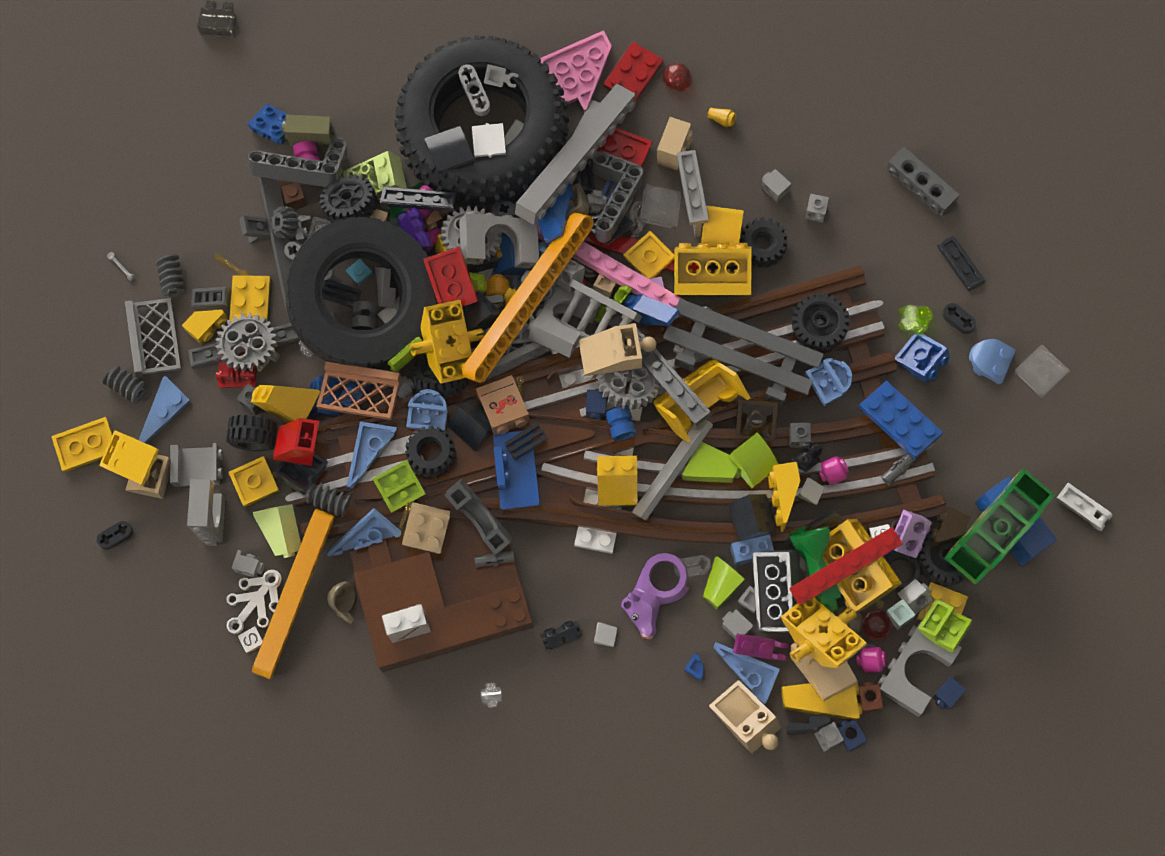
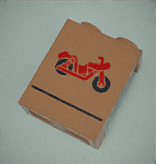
(503, 405)

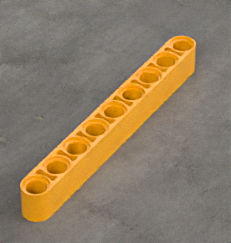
(293, 594)

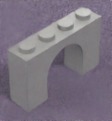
(521, 232)
(549, 331)
(206, 512)
(895, 684)

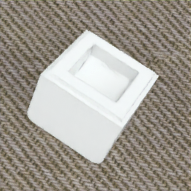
(811, 491)
(605, 635)

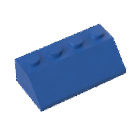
(1033, 541)

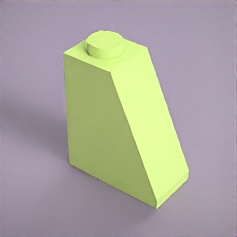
(279, 529)

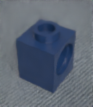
(595, 405)
(948, 693)
(859, 739)

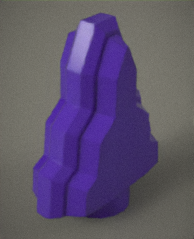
(413, 224)

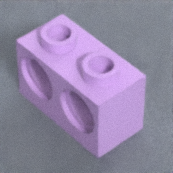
(915, 535)

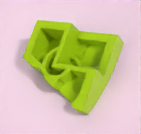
(620, 296)
(721, 583)

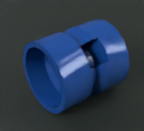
(621, 425)

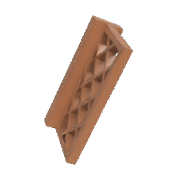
(364, 375)

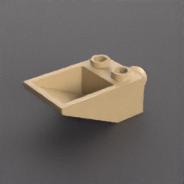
(608, 353)
(825, 680)
(747, 718)

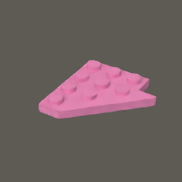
(580, 67)

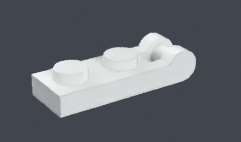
(1084, 506)

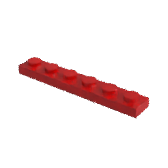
(846, 566)

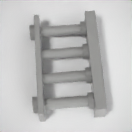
(596, 299)

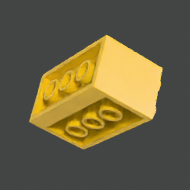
(710, 282)
(878, 576)

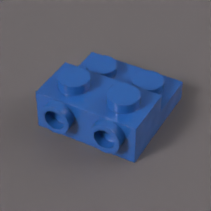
(923, 357)

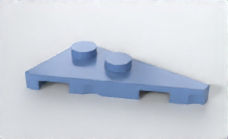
(166, 406)
(369, 444)
(368, 530)
(754, 673)

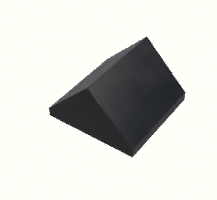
(480, 314)
(471, 424)
(752, 516)

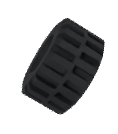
(251, 433)
(425, 437)

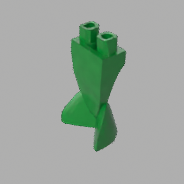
(811, 547)

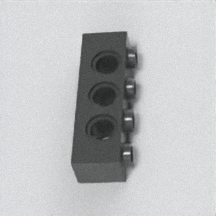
(905, 159)

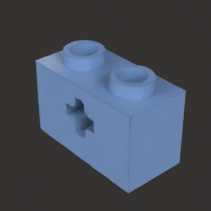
(743, 550)

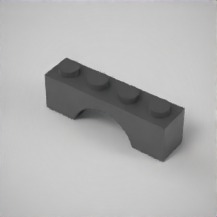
(488, 526)

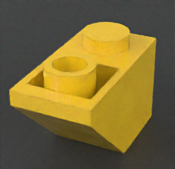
(204, 323)

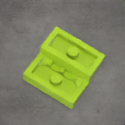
(403, 357)
(754, 460)
(398, 486)
(944, 626)

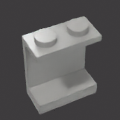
(195, 464)

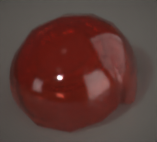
(677, 77)
(877, 625)

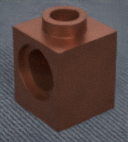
(867, 706)

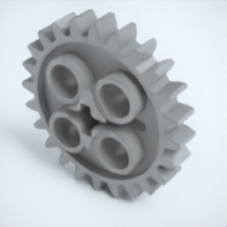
(451, 233)
(240, 329)
(642, 387)

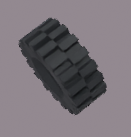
(773, 233)

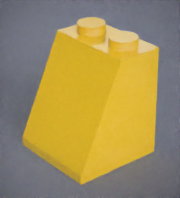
(722, 227)
(285, 402)
(617, 480)

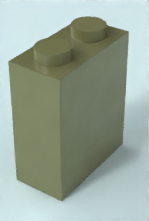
(308, 128)

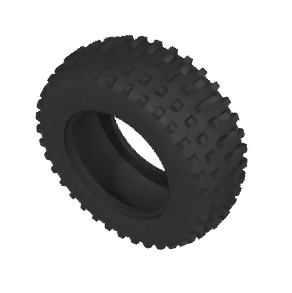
(438, 85)

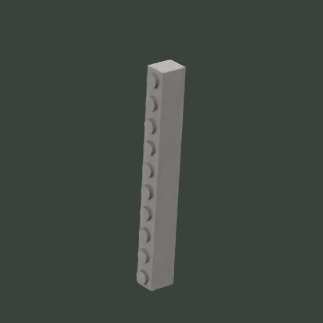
(575, 154)

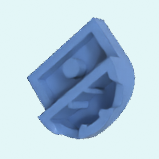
(991, 359)
(830, 380)
(427, 410)

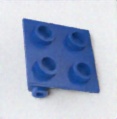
(269, 123)

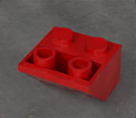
(296, 441)

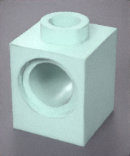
(900, 614)

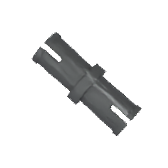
(898, 468)
(492, 559)

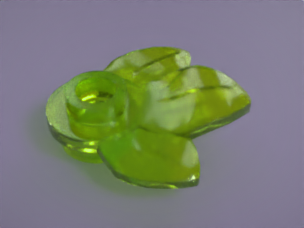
(913, 318)

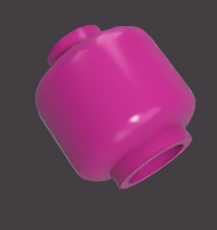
(834, 470)
(872, 659)

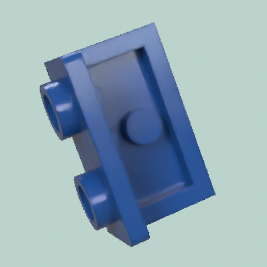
(317, 384)

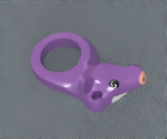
(644, 601)

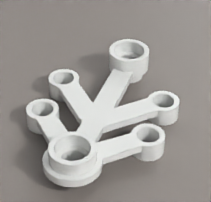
(256, 599)

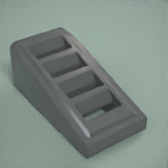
(223, 297)

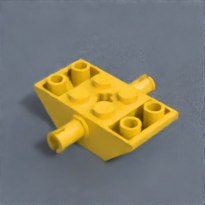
(440, 324)
(822, 634)

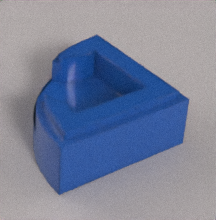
(695, 667)

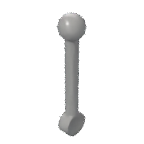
(111, 256)

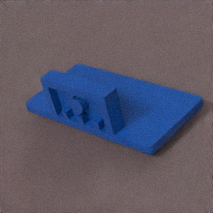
(515, 477)

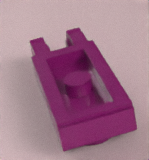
(758, 647)

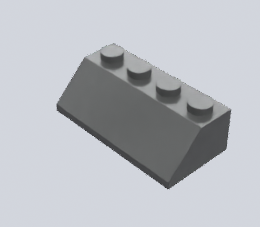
(773, 577)

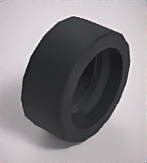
(912, 561)

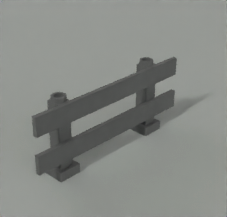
(694, 343)

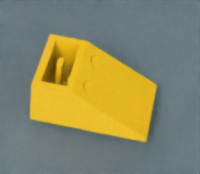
(129, 457)
(785, 482)

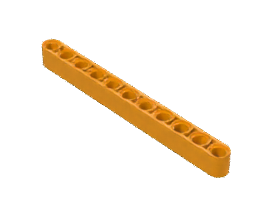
(527, 298)

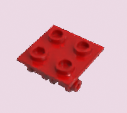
(230, 378)

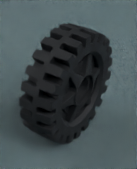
(348, 198)
(816, 335)
(426, 379)
(934, 564)

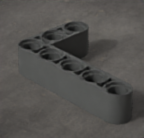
(301, 169)
(629, 181)

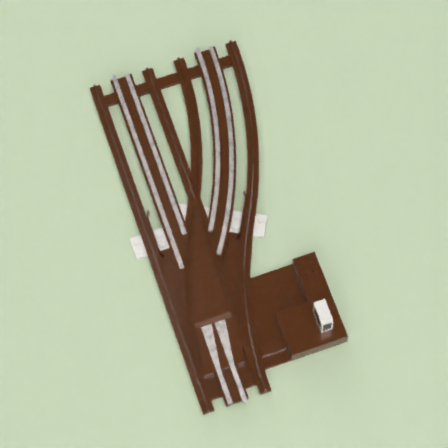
(441, 603)

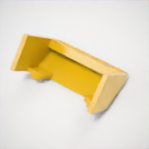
(710, 384)

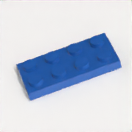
(900, 420)

